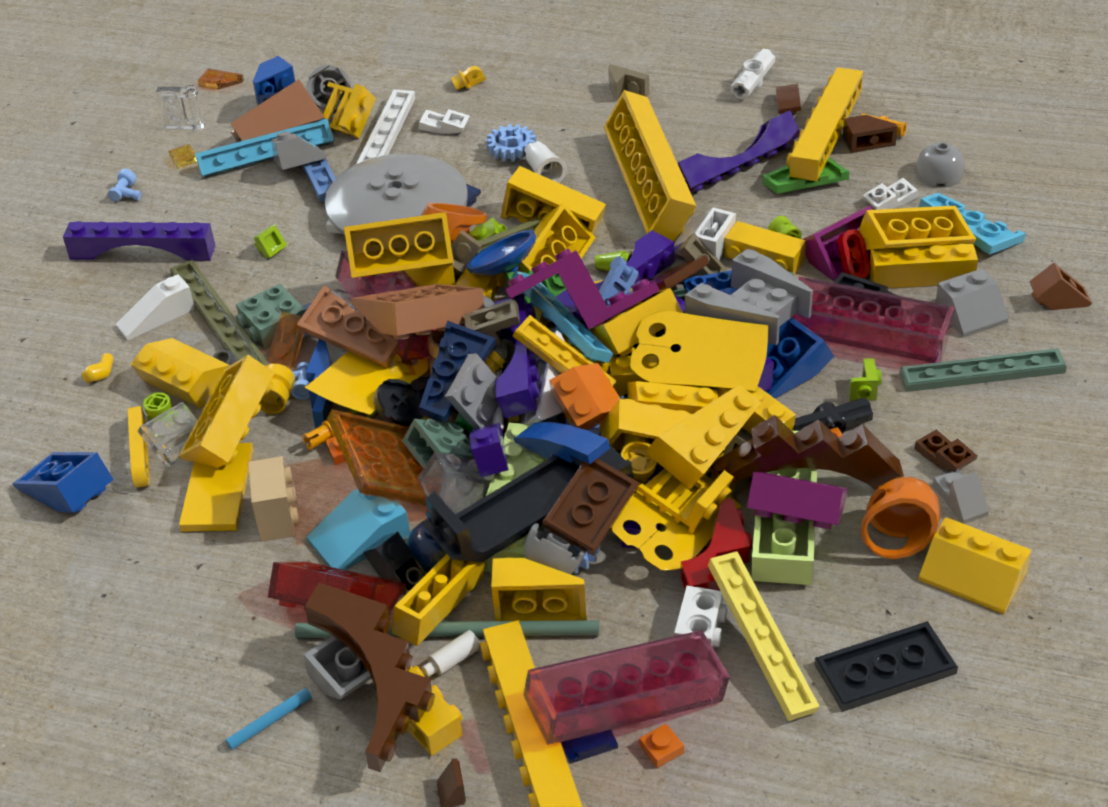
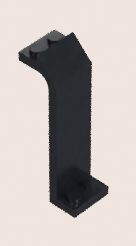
(508, 511)

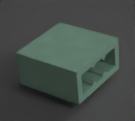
(262, 313)
(430, 436)

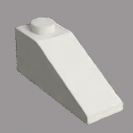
(158, 306)

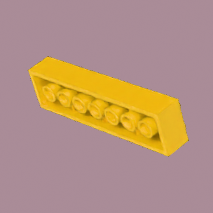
(649, 166)

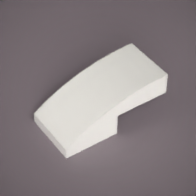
(444, 124)

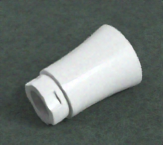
(545, 162)

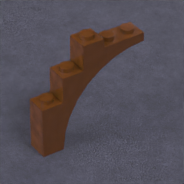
(813, 447)
(364, 629)

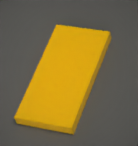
(216, 494)

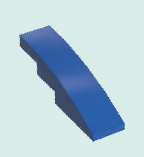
(318, 364)
(563, 441)

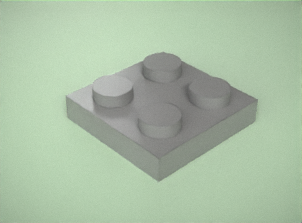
(474, 392)

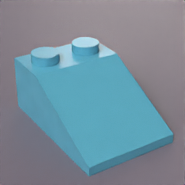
(355, 527)

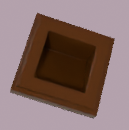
(451, 786)

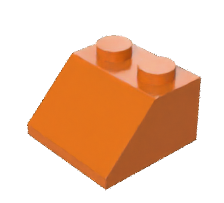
(584, 395)

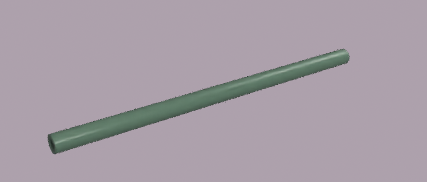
(455, 629)

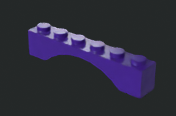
(771, 135)
(186, 240)
(649, 257)
(517, 385)

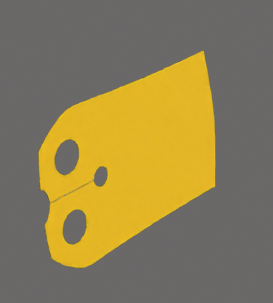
(710, 354)
(355, 379)
(676, 537)

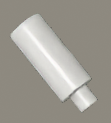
(451, 654)

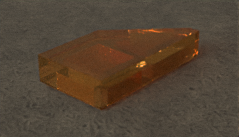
(219, 79)

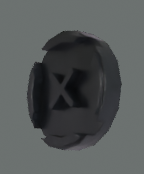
(397, 402)

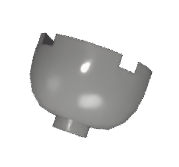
(318, 82)
(940, 164)
(552, 550)

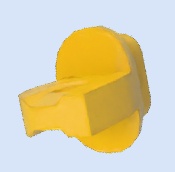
(468, 78)

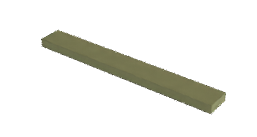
(217, 314)

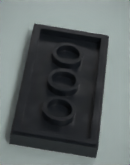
(885, 666)

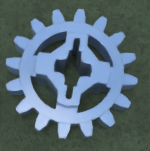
(509, 142)

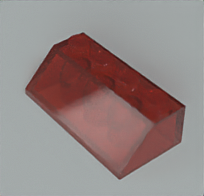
(296, 580)

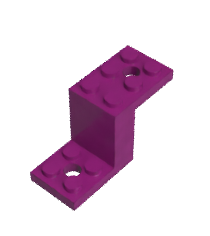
(582, 288)

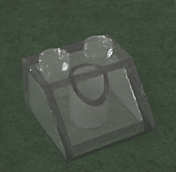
(454, 480)

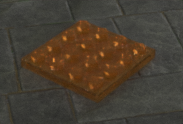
(378, 457)

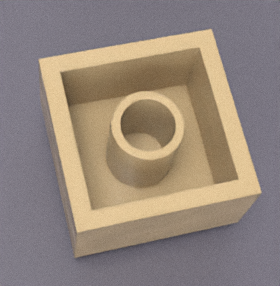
(273, 498)

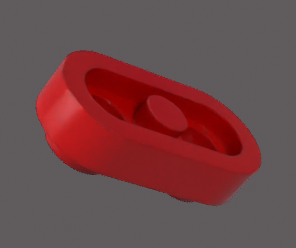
(855, 254)

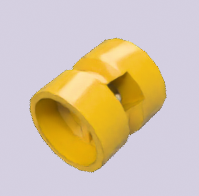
(277, 397)
(642, 464)

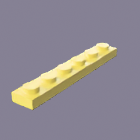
(763, 636)

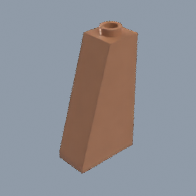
(280, 112)

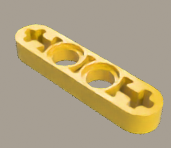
(138, 448)

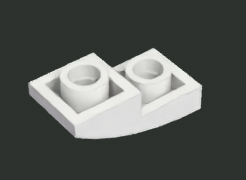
(892, 196)

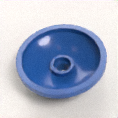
(503, 255)

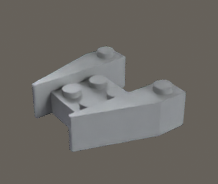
(764, 295)

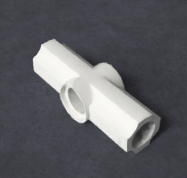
(752, 74)

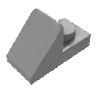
(962, 495)

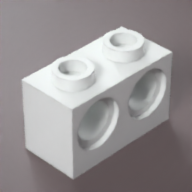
(702, 611)

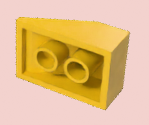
(535, 592)

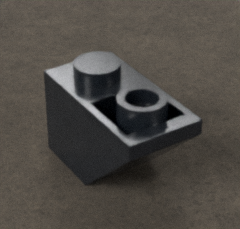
(395, 561)

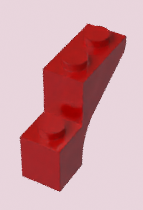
(727, 538)

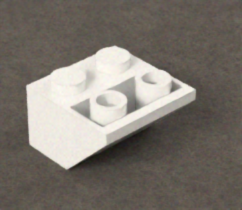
(710, 228)

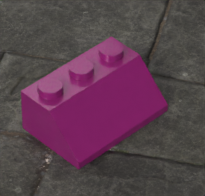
(823, 248)
(797, 499)

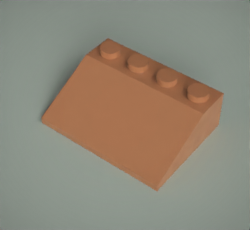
(419, 308)

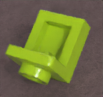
(487, 229)
(867, 384)

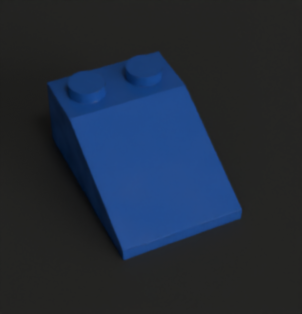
(796, 357)
(66, 480)

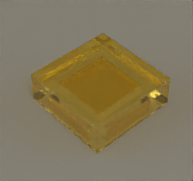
(182, 156)

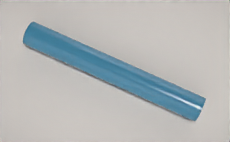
(268, 719)

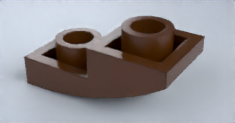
(788, 99)
(943, 452)

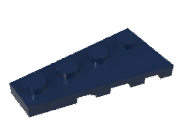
(452, 353)

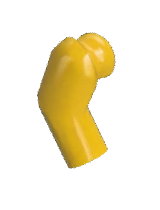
(100, 370)

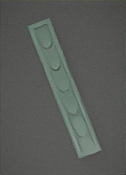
(982, 370)

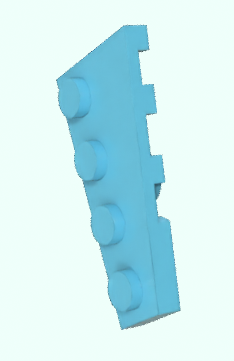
(988, 235)

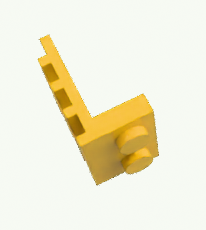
(352, 110)
(700, 505)

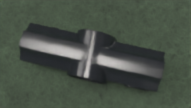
(838, 416)

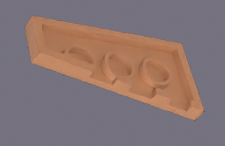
(340, 325)

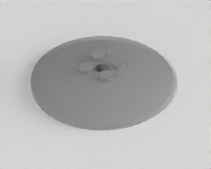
(392, 189)

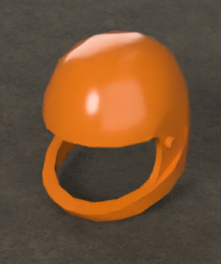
(458, 216)
(902, 510)

